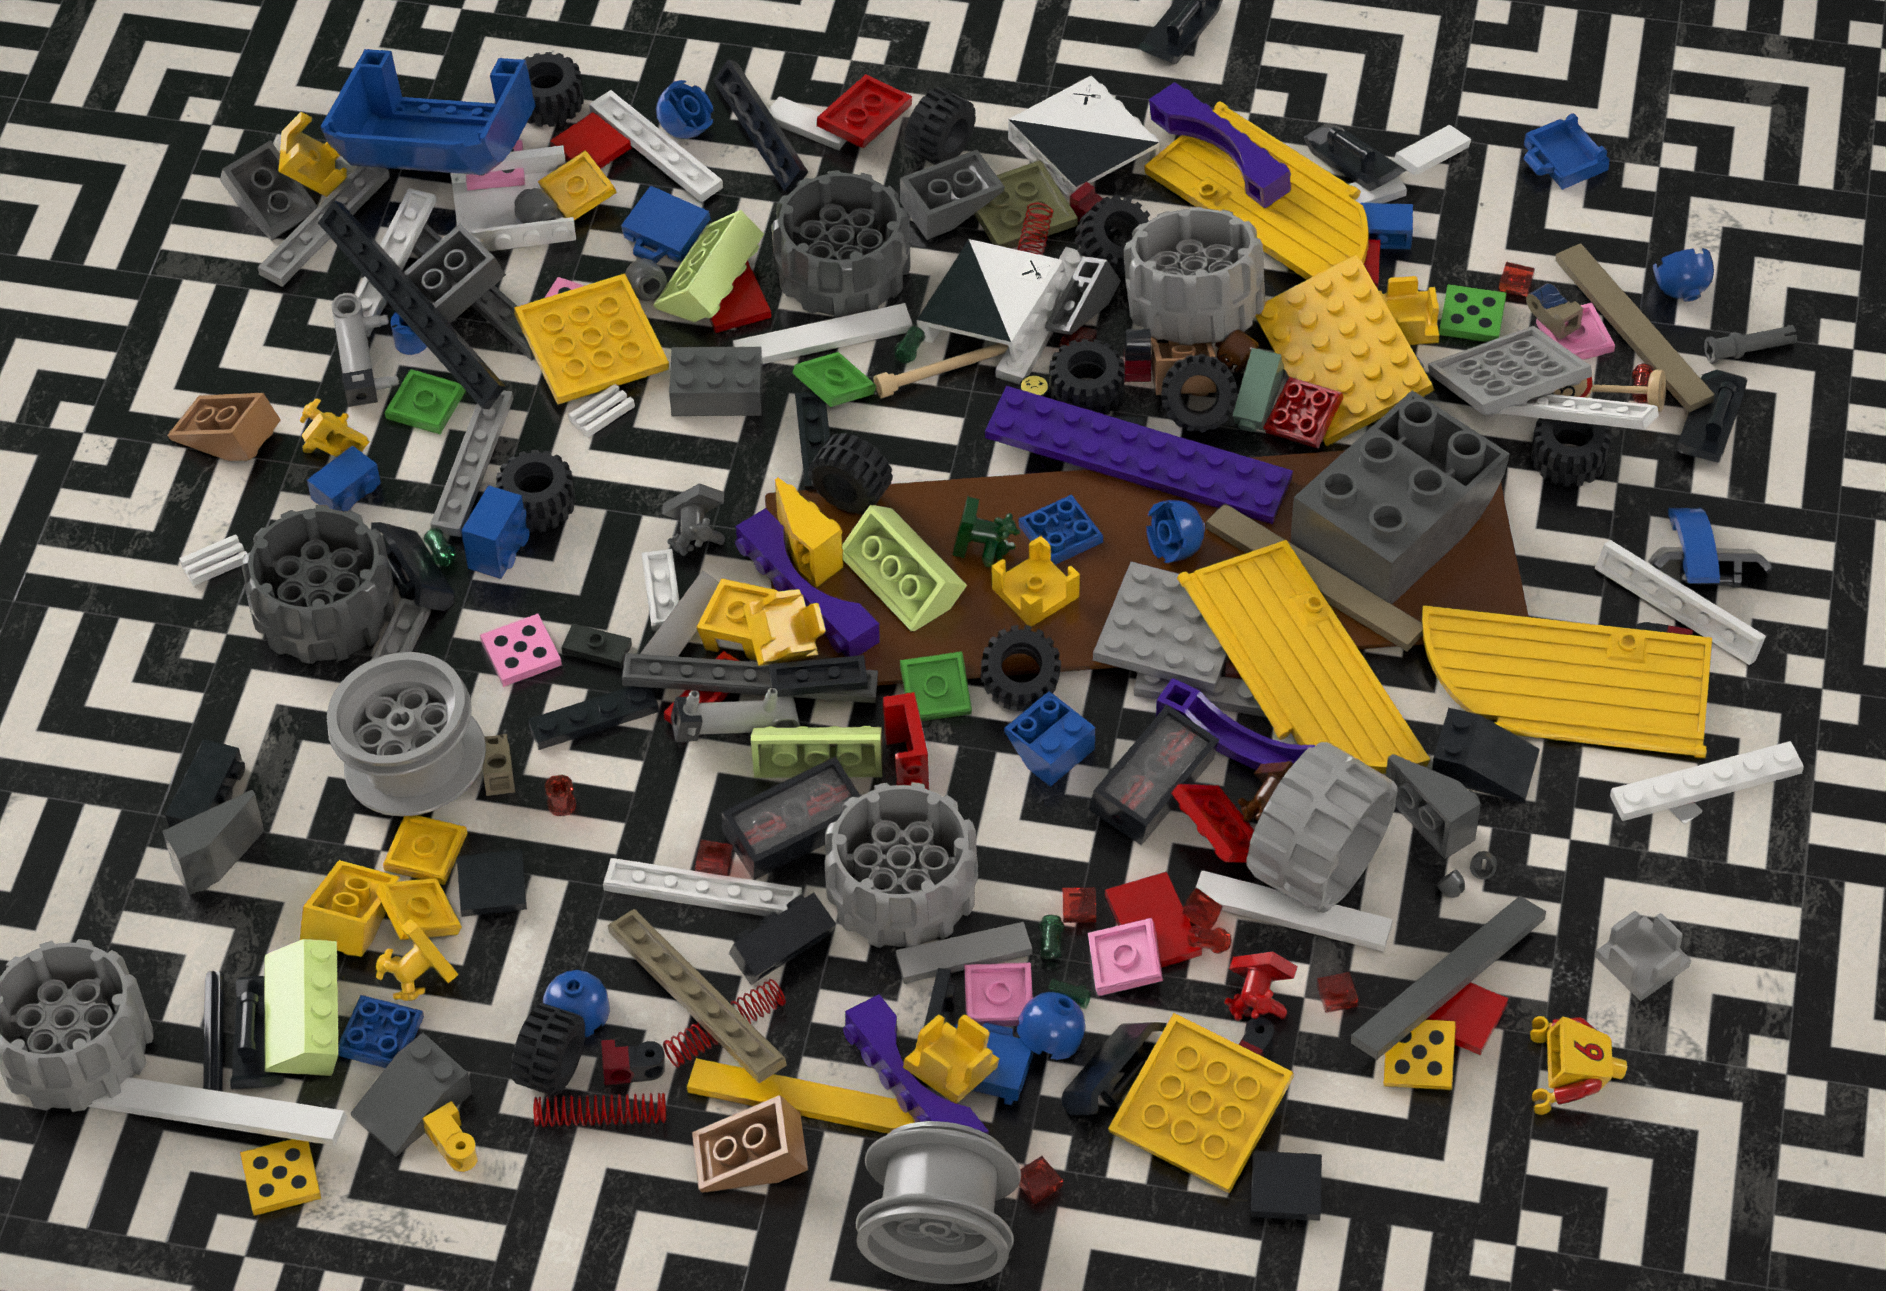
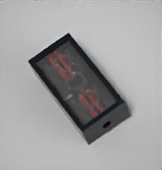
(1140, 785)
(787, 818)

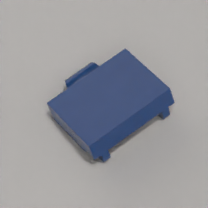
(1564, 152)
(664, 225)
(1013, 1064)

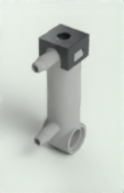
(354, 350)
(695, 718)

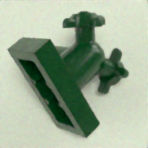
(985, 532)

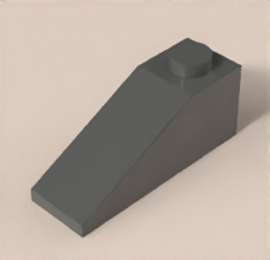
(1084, 296)

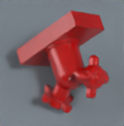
(1259, 974)

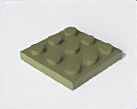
(1006, 213)

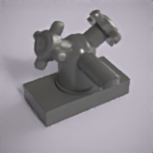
(691, 510)

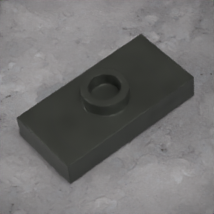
(596, 645)

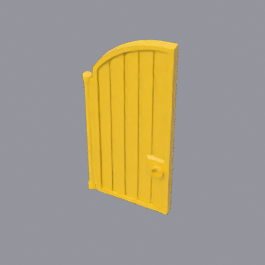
(1304, 229)
(1299, 656)
(1574, 678)

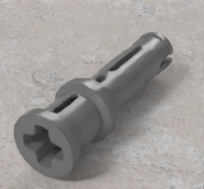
(1736, 344)

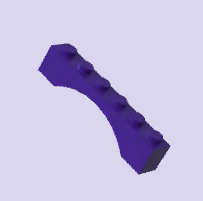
(1183, 114)
(846, 623)
(1234, 739)
(874, 1032)

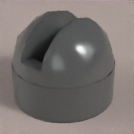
(1476, 865)
(1452, 884)

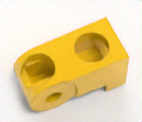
(453, 1144)

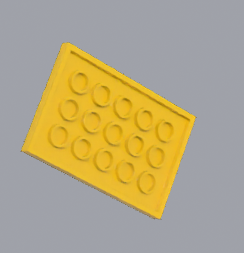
(1344, 339)

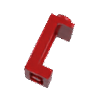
(904, 724)

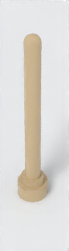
(889, 383)

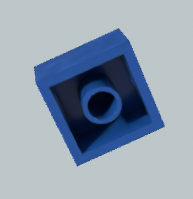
(495, 532)

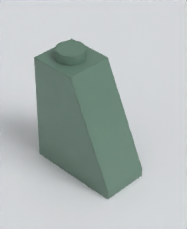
(1258, 389)

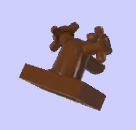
(1270, 775)

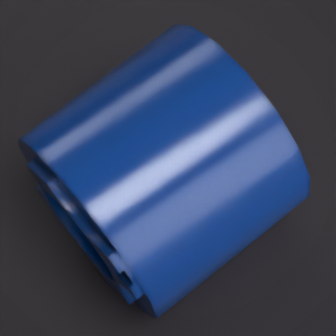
(404, 337)

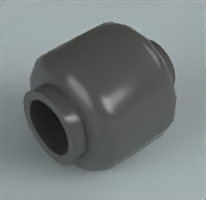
(534, 206)
(646, 279)

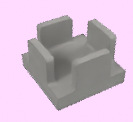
(1644, 953)

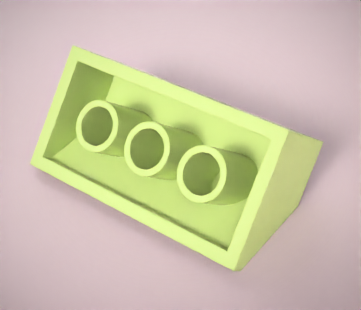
(710, 268)
(901, 567)
(795, 750)
(301, 1008)

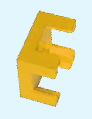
(309, 159)
(1036, 585)
(726, 617)

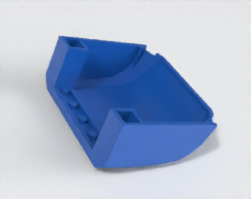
(384, 130)

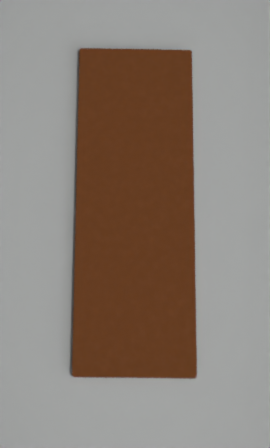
(1472, 576)

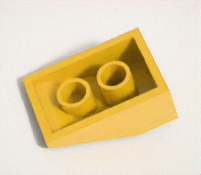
(346, 908)

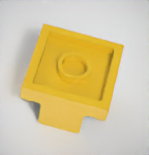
(1413, 309)
(784, 627)
(952, 1058)

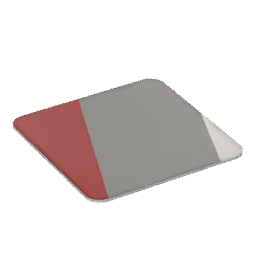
(1686, 812)

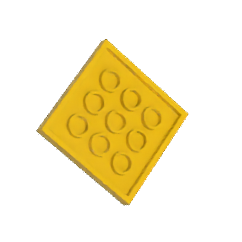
(591, 338)
(1201, 1102)

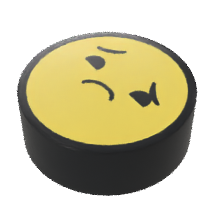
(1035, 384)

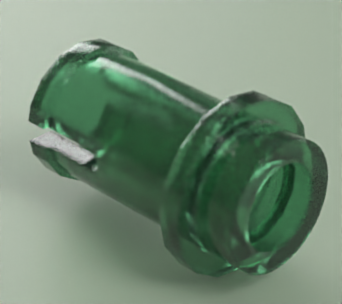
(906, 350)
(442, 552)
(1051, 929)
(1078, 994)

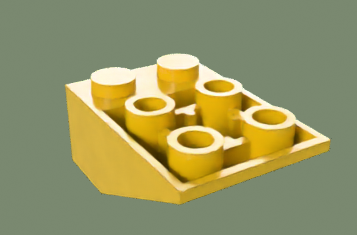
(809, 535)

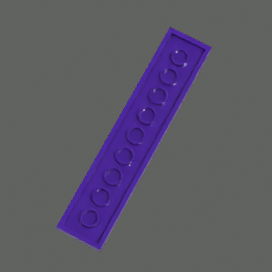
(1138, 454)

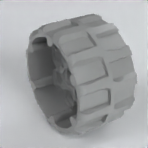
(1194, 275)
(903, 817)
(1321, 826)
(73, 1037)

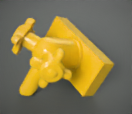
(329, 432)
(414, 963)

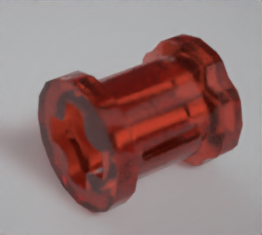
(560, 800)

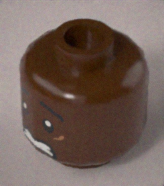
(1236, 350)

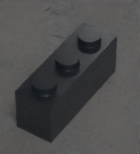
(207, 781)
(781, 937)

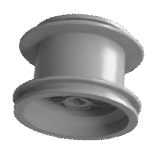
(405, 734)
(938, 1203)

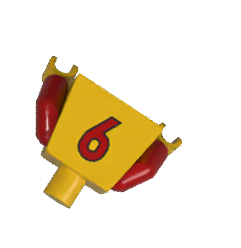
(1577, 1060)

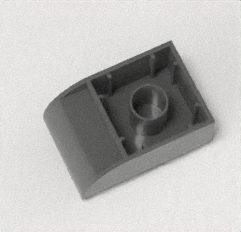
(1398, 497)

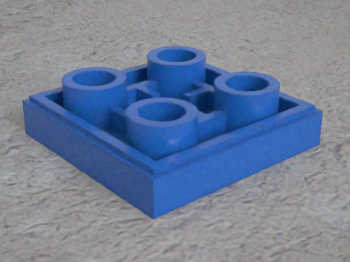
(1063, 527)
(378, 1031)

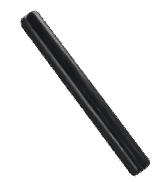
(213, 1031)

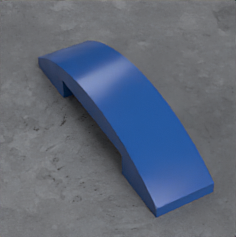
(1697, 544)

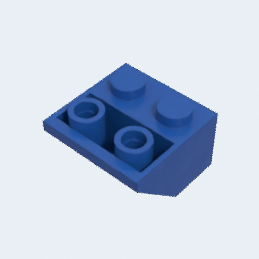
(1051, 738)

